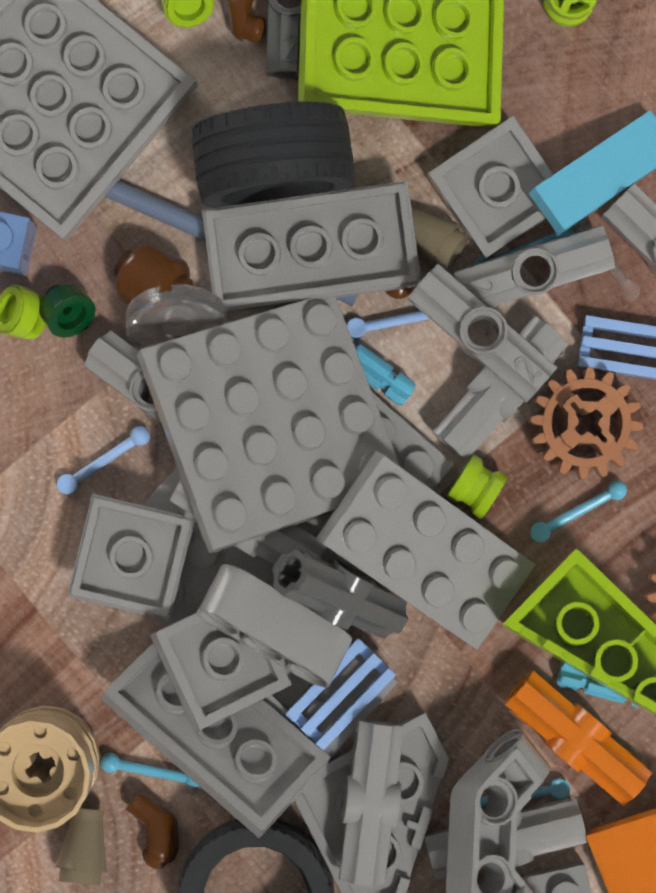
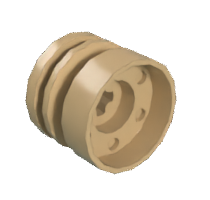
(40, 798)

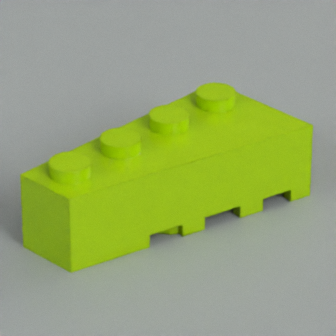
(592, 629)

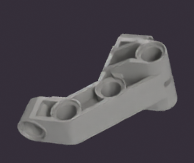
(488, 838)

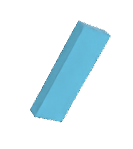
(598, 174)

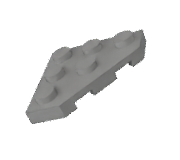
(420, 774)

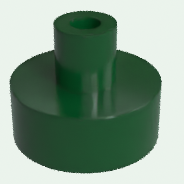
(67, 310)

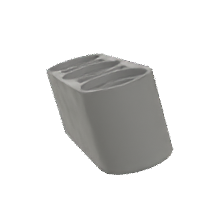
(274, 626)

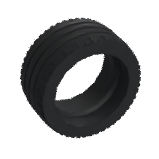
(272, 153)
(234, 836)

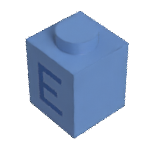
(16, 243)

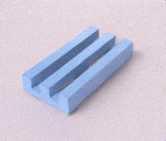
(622, 327)
(309, 726)

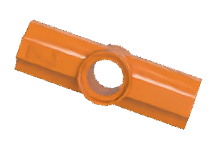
(578, 738)

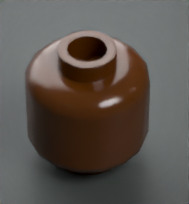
(149, 268)

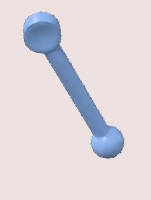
(358, 328)
(69, 483)

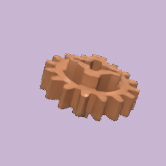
(568, 438)

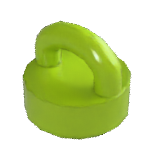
(187, 12)
(21, 312)

